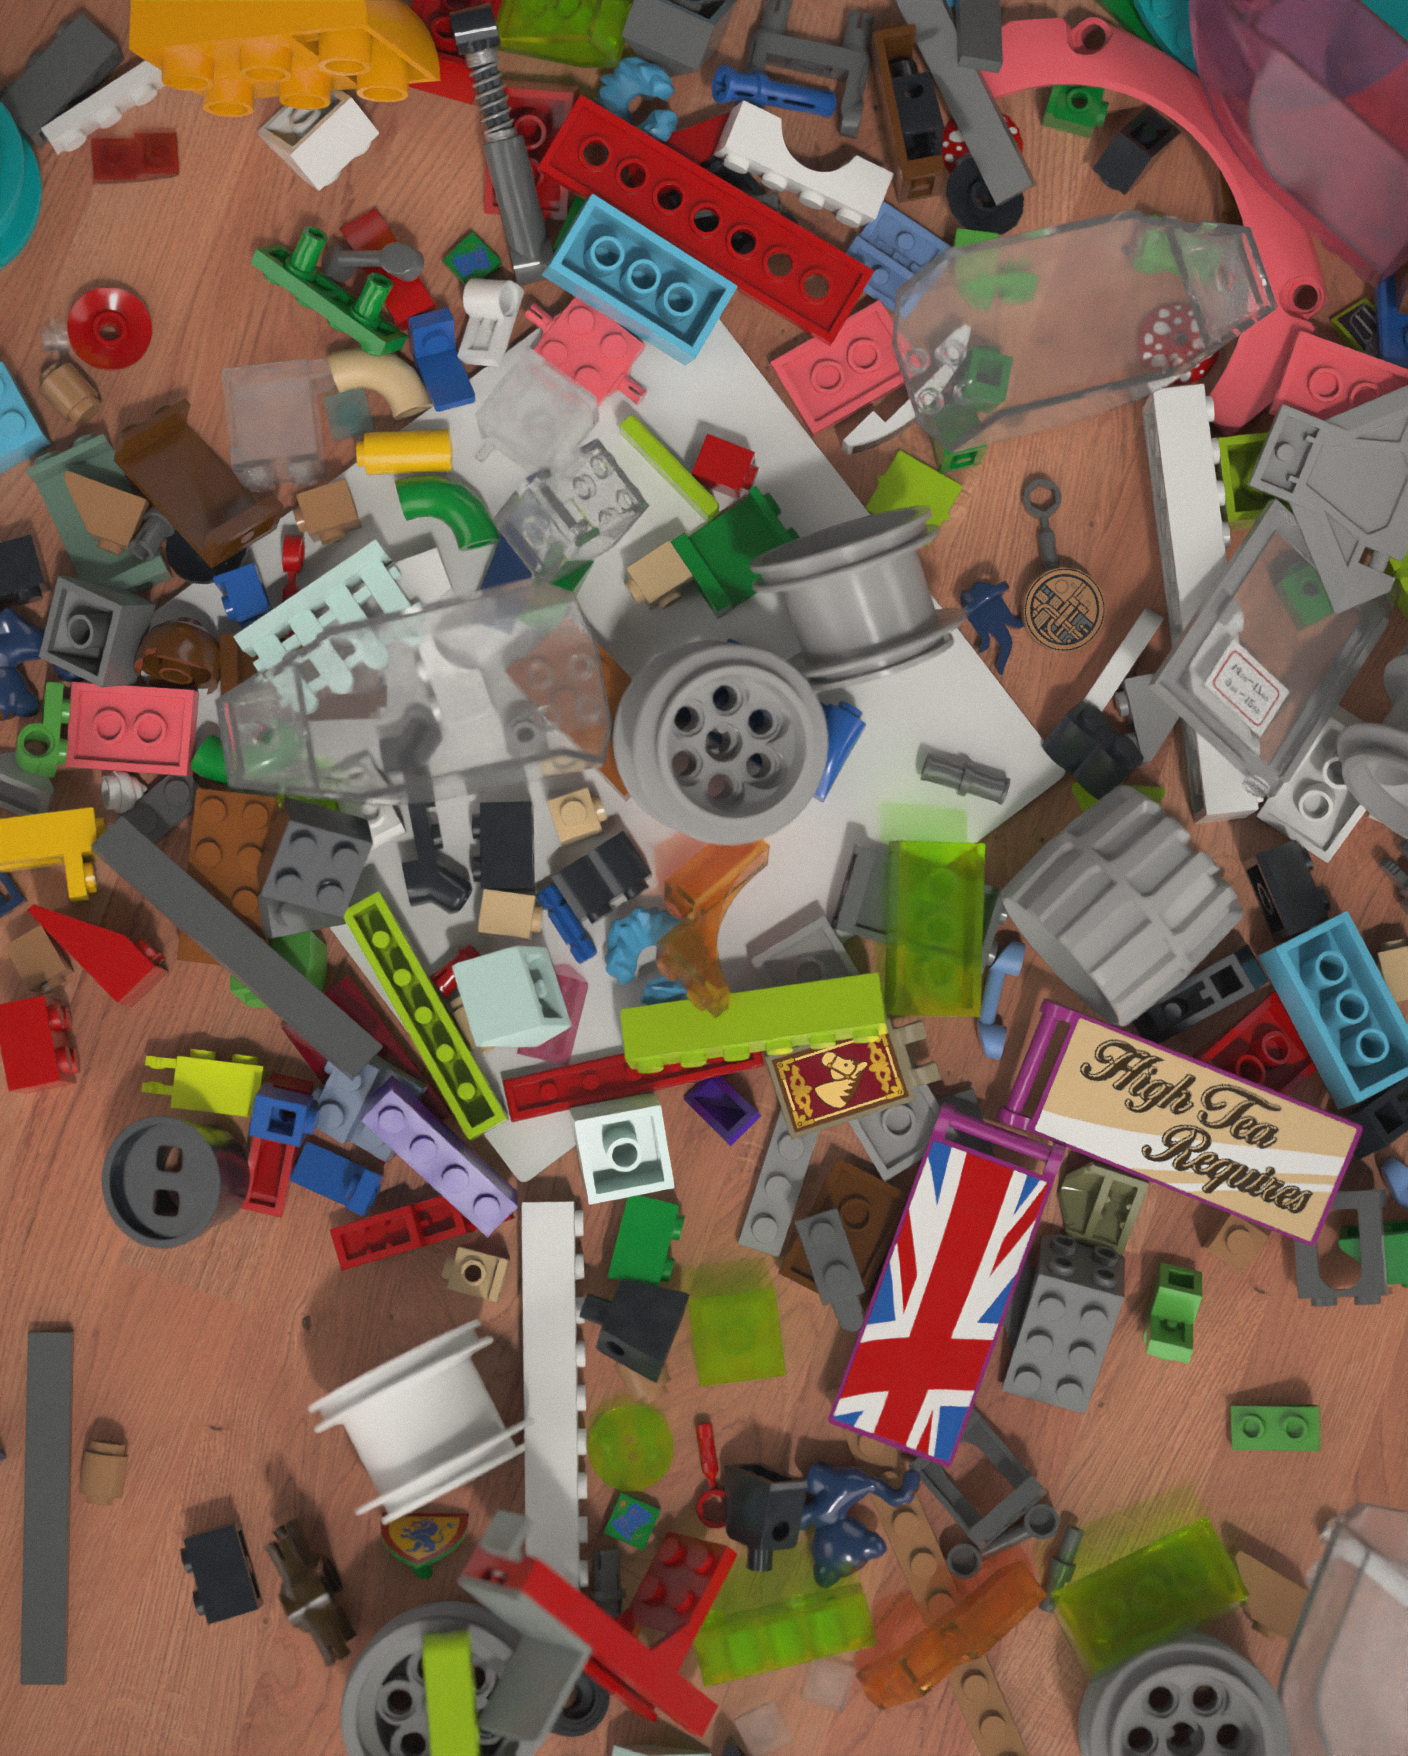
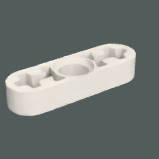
(1123, 659)

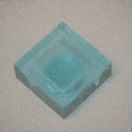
(348, 414)

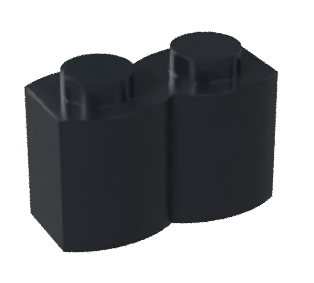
(1092, 750)
(602, 878)

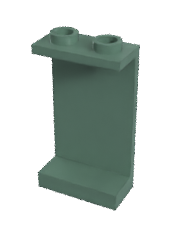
(93, 459)

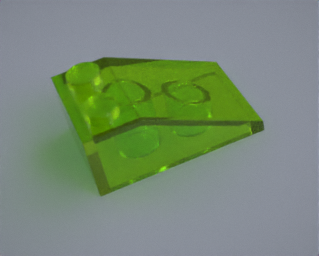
(565, 30)

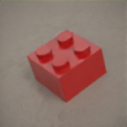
(37, 1045)

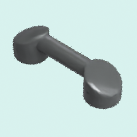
(395, 258)
(1039, 1522)

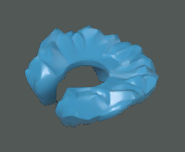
(637, 78)
(626, 942)

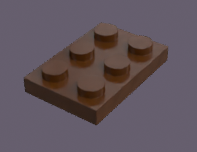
(868, 1215)

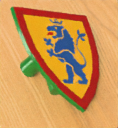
(423, 1538)

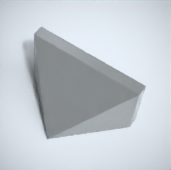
(23, 791)

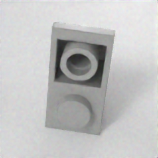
(1146, 715)

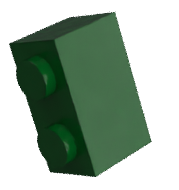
(645, 1241)

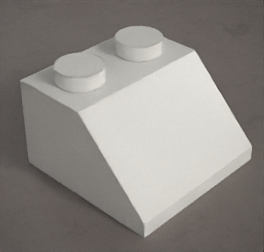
(320, 140)

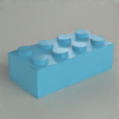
(639, 280)
(1341, 1009)

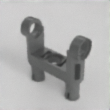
(842, 63)

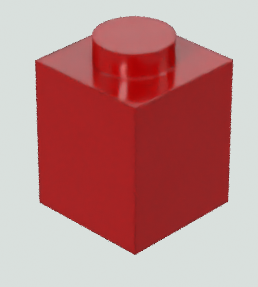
(725, 467)

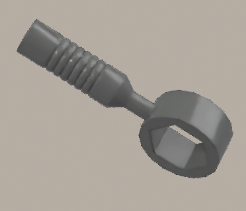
(1046, 535)

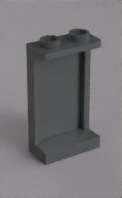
(863, 903)

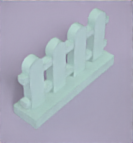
(329, 590)

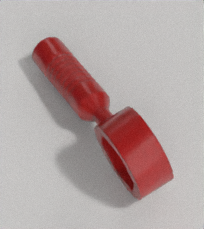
(293, 563)
(710, 1469)

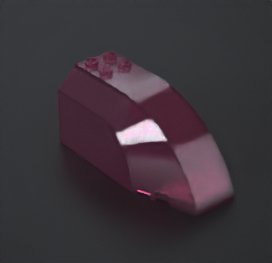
(1315, 116)

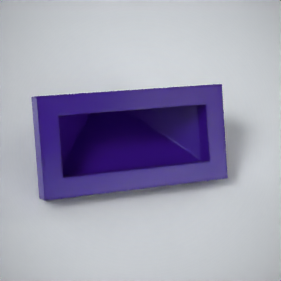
(722, 1108)

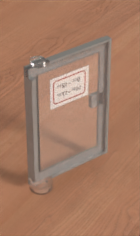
(1268, 655)

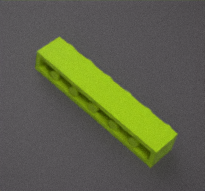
(425, 1016)
(755, 1022)

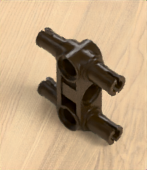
(311, 1592)

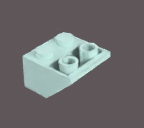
(512, 997)

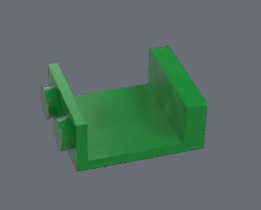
(724, 547)

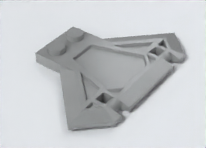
(1344, 489)

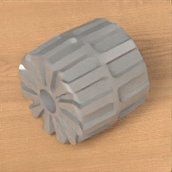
(1121, 905)

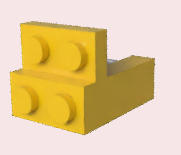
(54, 841)

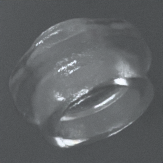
(55, 338)

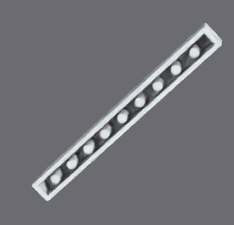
(552, 1387)

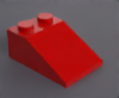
(454, 73)
(538, 115)
(115, 961)
(1262, 1048)

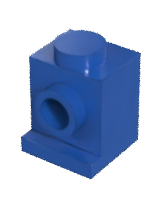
(246, 594)
(272, 1124)

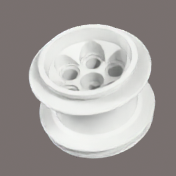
(422, 1422)

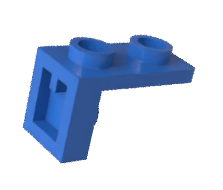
(437, 360)
(337, 1178)

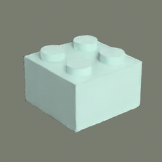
(622, 1147)

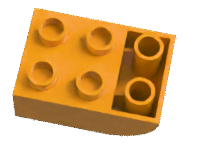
(283, 50)

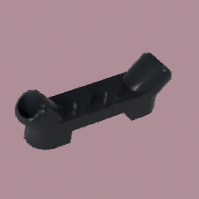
(428, 878)

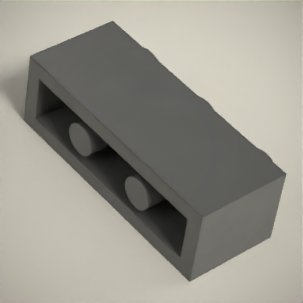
(60, 77)

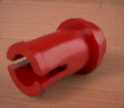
(445, 977)

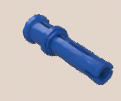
(760, 91)

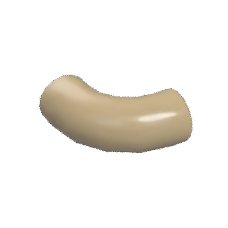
(386, 375)

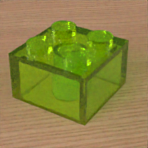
(737, 1336)

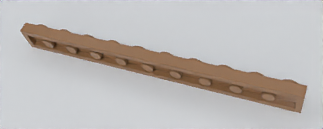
(935, 1595)

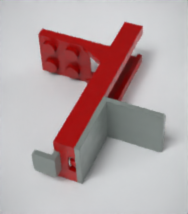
(573, 1635)

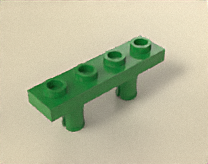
(316, 291)

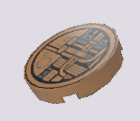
(1063, 609)

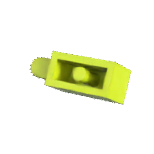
(210, 1084)

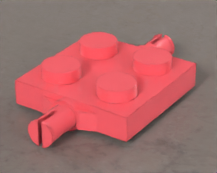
(589, 349)

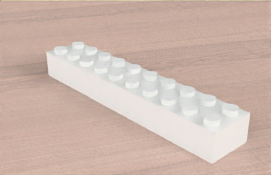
(1192, 559)

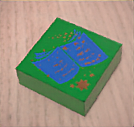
(471, 260)
(632, 1521)

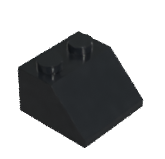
(1286, 889)

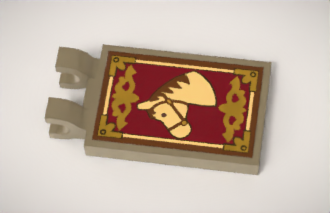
(848, 1079)

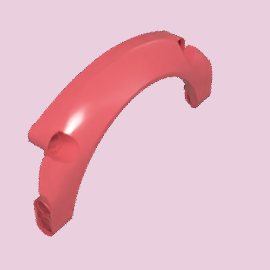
(1051, 54)

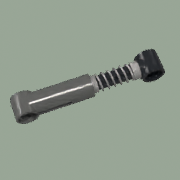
(505, 149)

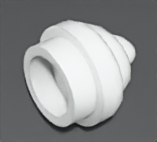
(121, 791)

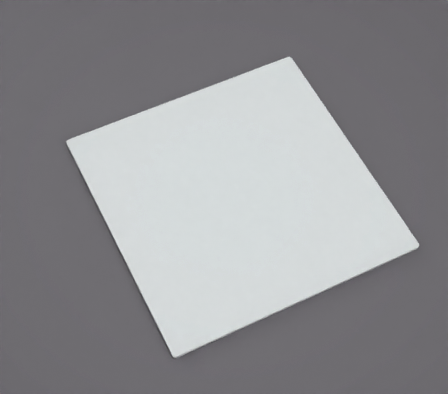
(936, 708)

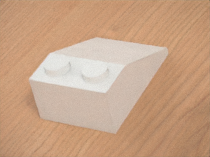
(1316, 801)

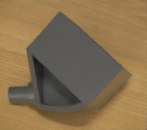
(677, 32)

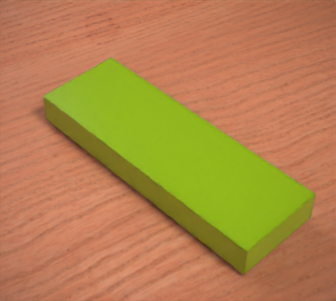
(669, 468)

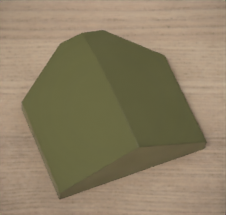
(1101, 1205)

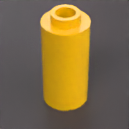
(405, 452)

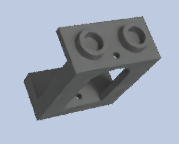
(1373, 1276)
(986, 1529)

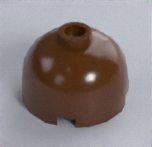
(180, 656)

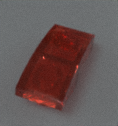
(134, 159)

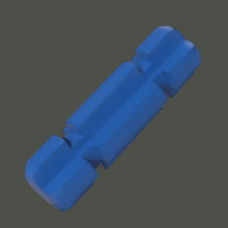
(566, 923)

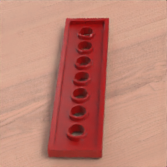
(735, 213)

